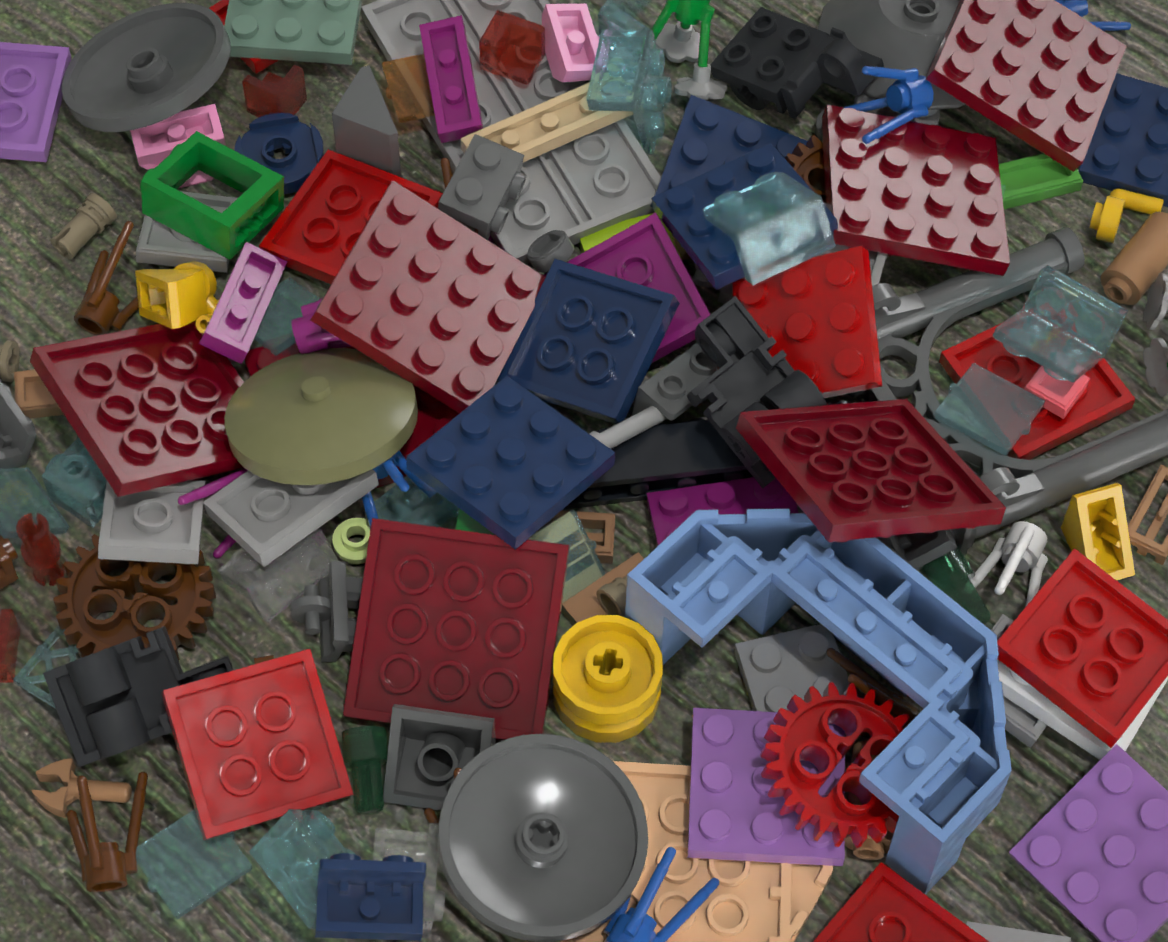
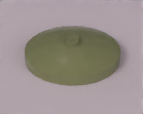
(320, 417)

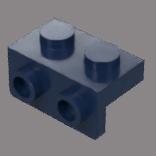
(370, 898)

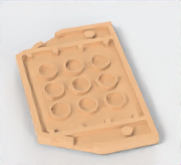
(752, 898)

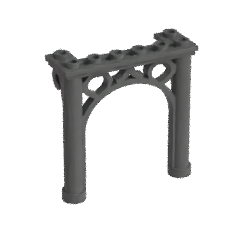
(1037, 481)

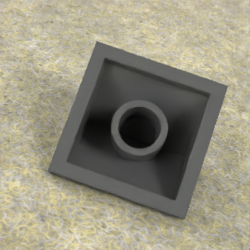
(365, 125)
(427, 749)

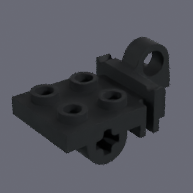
(788, 62)
(746, 380)
(116, 696)

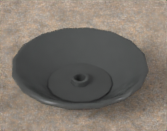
(898, 32)

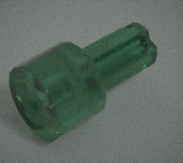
(953, 576)
(365, 752)

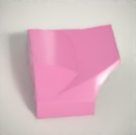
(569, 41)
(158, 140)

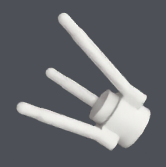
(1019, 552)

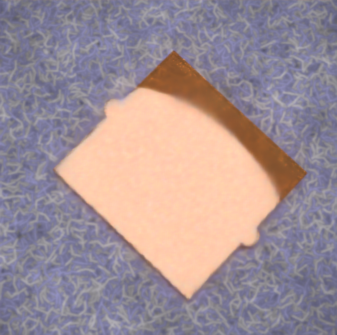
(409, 87)

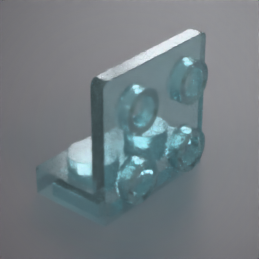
(631, 78)
(772, 225)
(1062, 326)

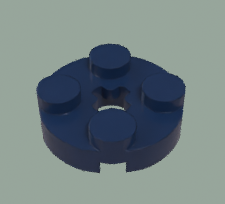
(284, 132)

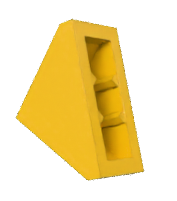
(171, 295)
(1099, 529)

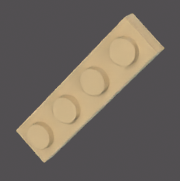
(548, 124)

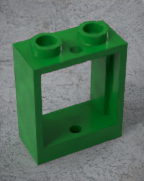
(217, 231)

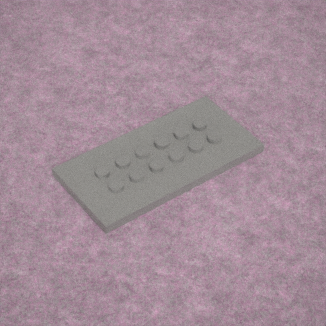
(566, 189)

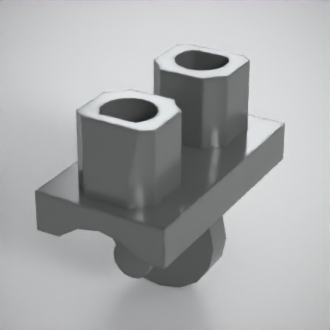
(326, 610)

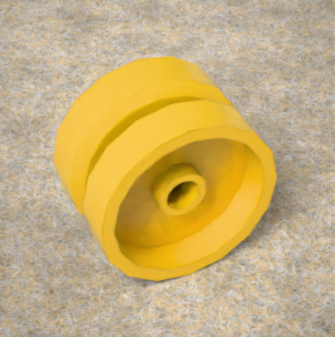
(607, 678)

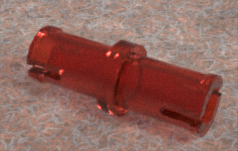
(40, 549)

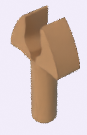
(63, 772)

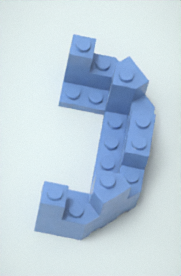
(952, 756)

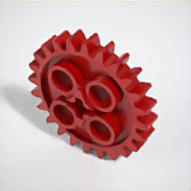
(805, 735)

